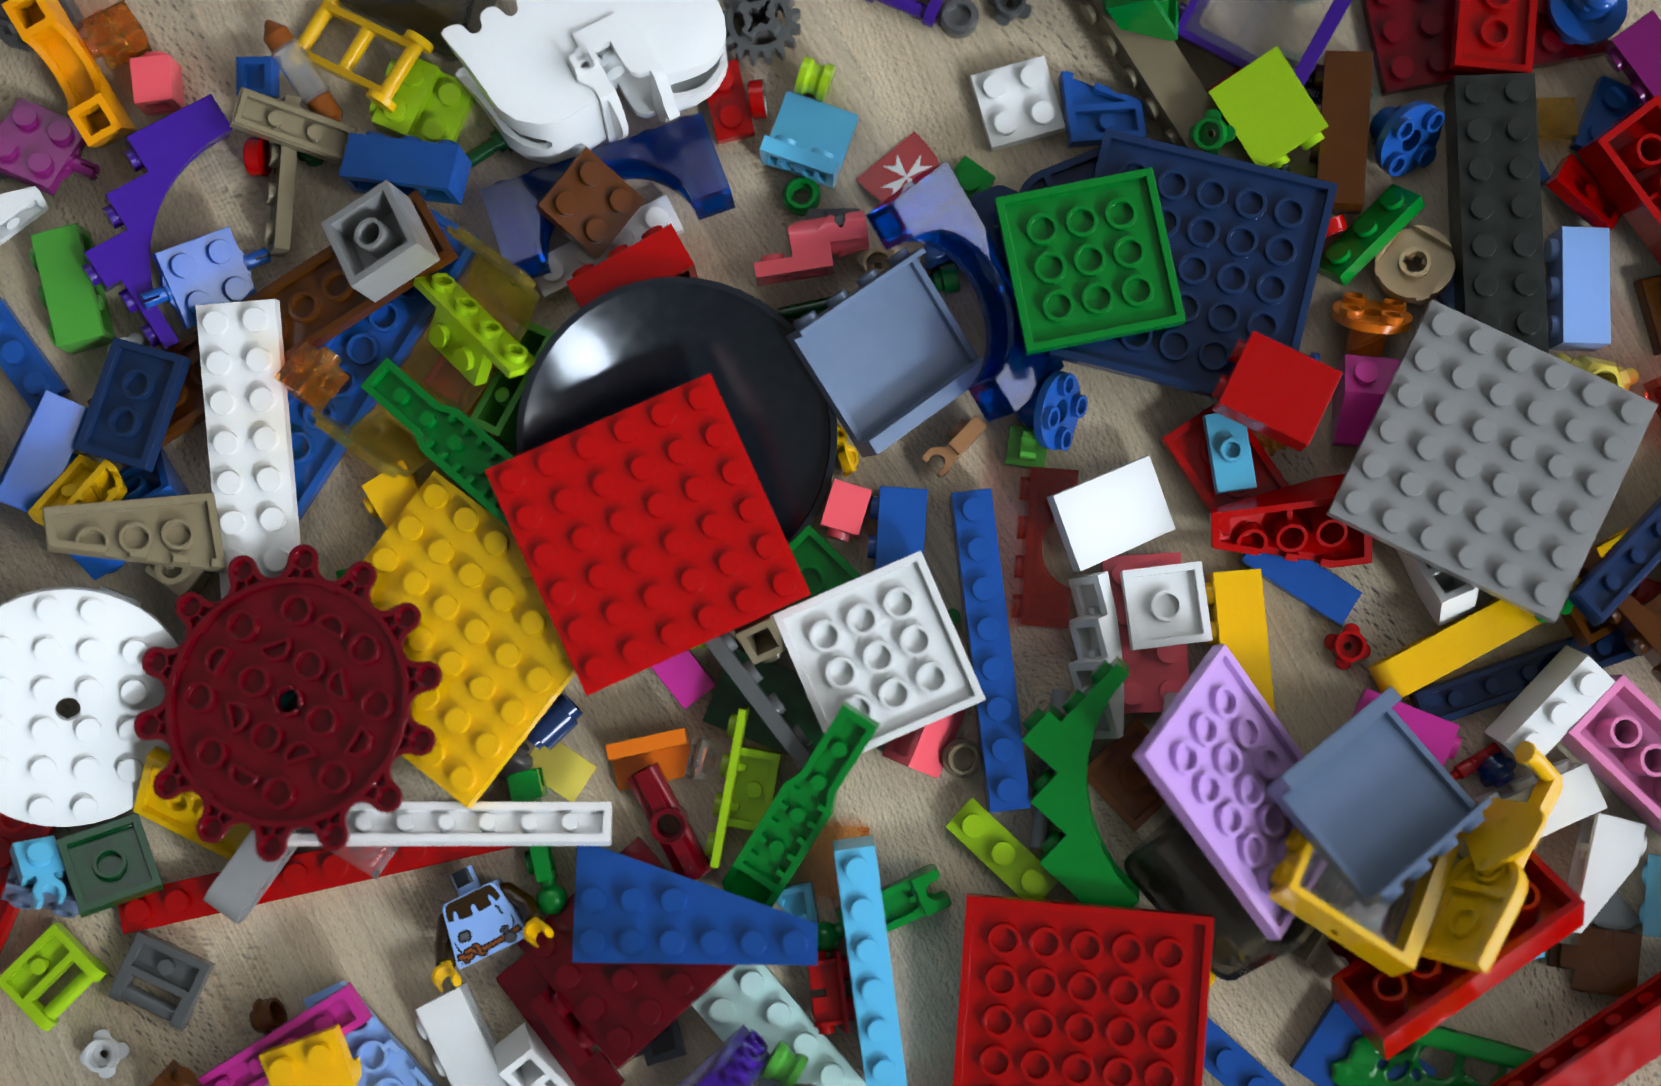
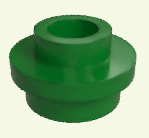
(796, 185)

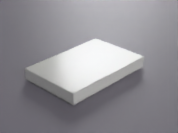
(1111, 513)

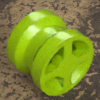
(814, 79)

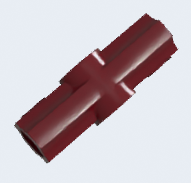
(658, 799)

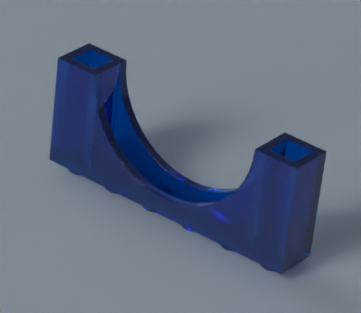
(671, 155)
(939, 214)

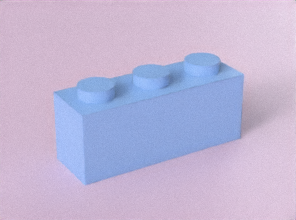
(1578, 288)

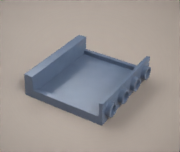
(886, 353)
(1376, 802)

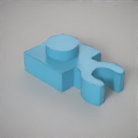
(39, 864)

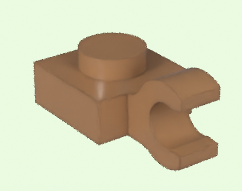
(961, 437)

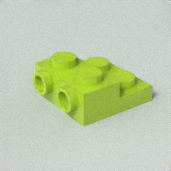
(428, 105)

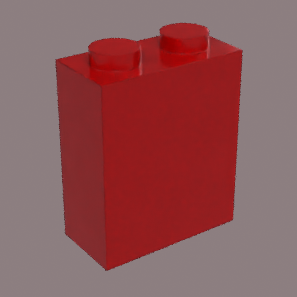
(1275, 390)

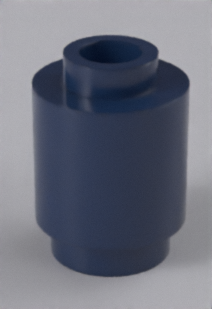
(555, 723)

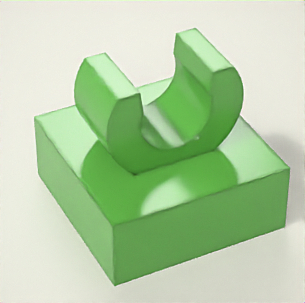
(1023, 449)

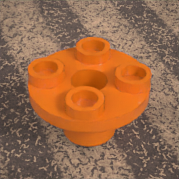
(1370, 322)

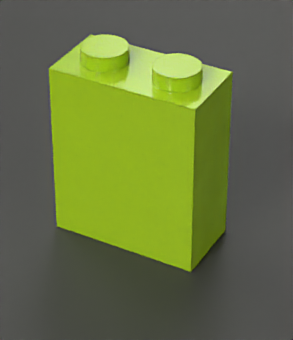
(1269, 110)

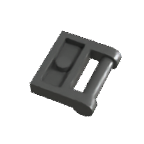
(166, 968)

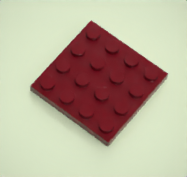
(619, 1002)

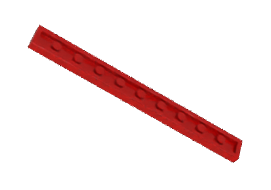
(299, 876)

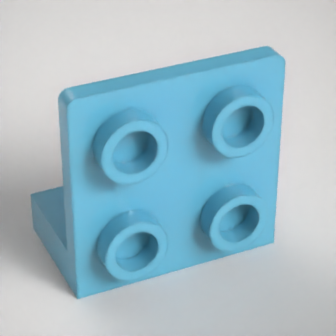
(809, 139)

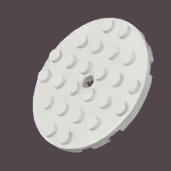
(84, 649)

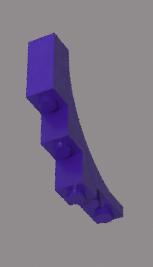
(162, 155)

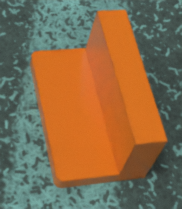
(667, 748)

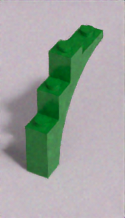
(1063, 741)

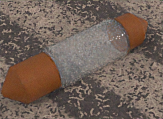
(300, 71)

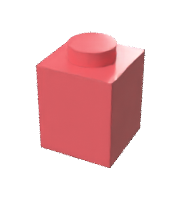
(157, 83)
(845, 511)

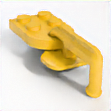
(1490, 882)

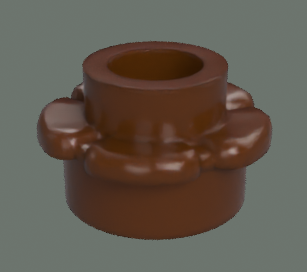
(267, 1015)

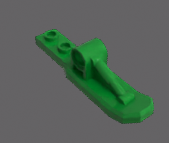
(441, 433)
(799, 811)

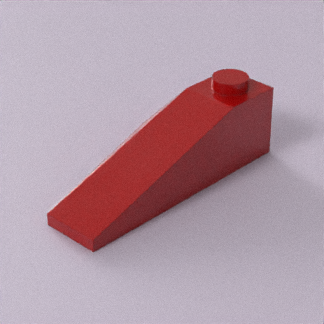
(1291, 525)

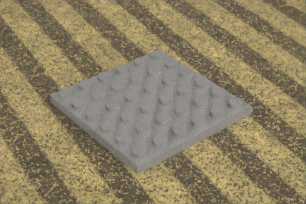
(1492, 461)

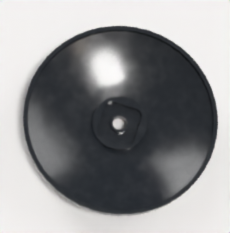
(670, 333)

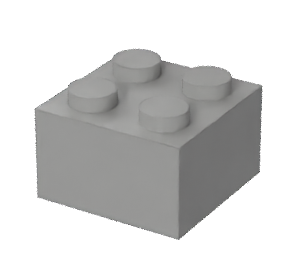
(380, 241)

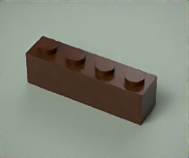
(1345, 106)

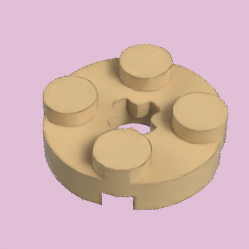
(1415, 286)

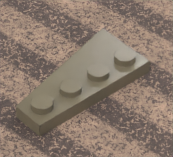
(155, 531)

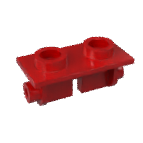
(834, 1006)

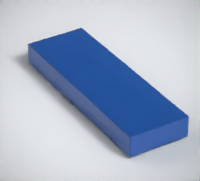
(1307, 584)

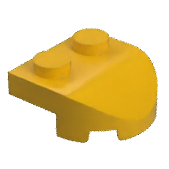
(82, 483)
(312, 1061)

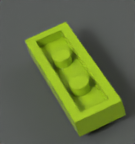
(1000, 851)

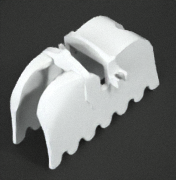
(556, 67)

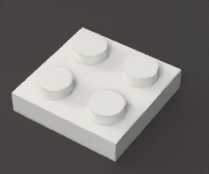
(1017, 103)
(1166, 605)

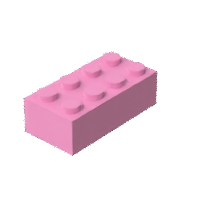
(1623, 747)

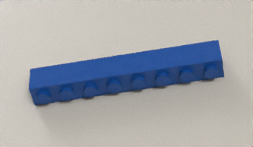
(989, 650)

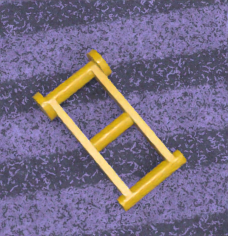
(381, 95)

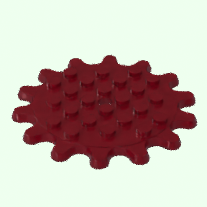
(227, 713)

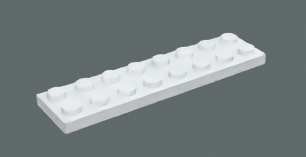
(248, 432)

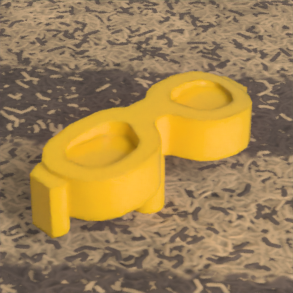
(846, 453)

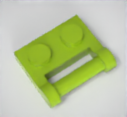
(42, 966)

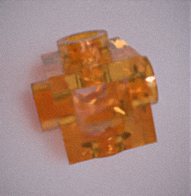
(115, 35)
(312, 376)

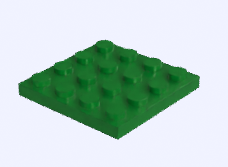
(1089, 261)

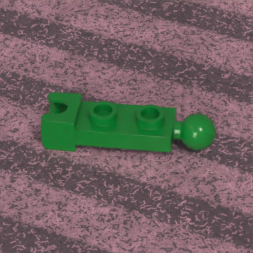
(539, 860)
(902, 903)

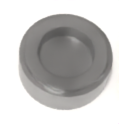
(959, 18)

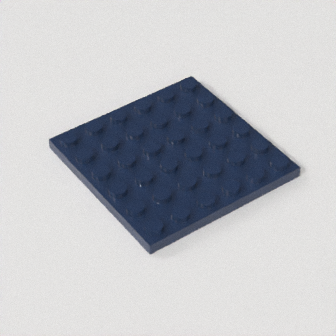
(1241, 253)

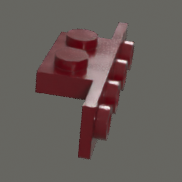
(556, 1026)

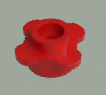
(1358, 650)

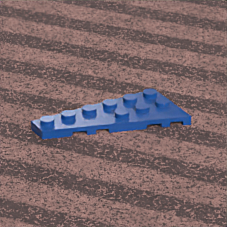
(659, 917)

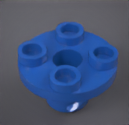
(1586, 20)
(1406, 136)
(1055, 411)

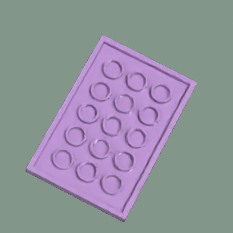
(1212, 767)

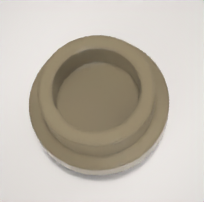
(961, 758)

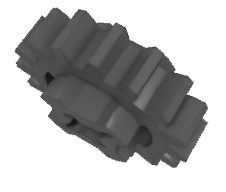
(772, 32)

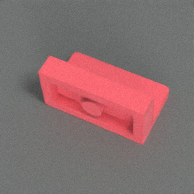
(924, 746)

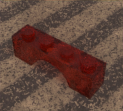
(1041, 598)

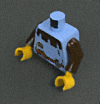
(482, 923)

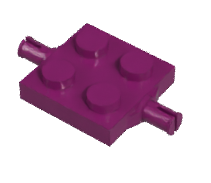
(41, 147)

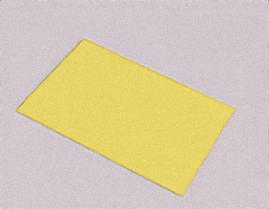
(563, 769)

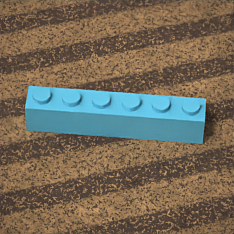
(869, 961)

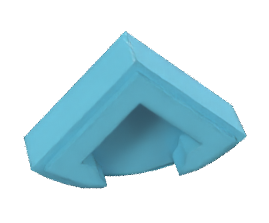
(799, 901)

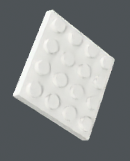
(882, 650)

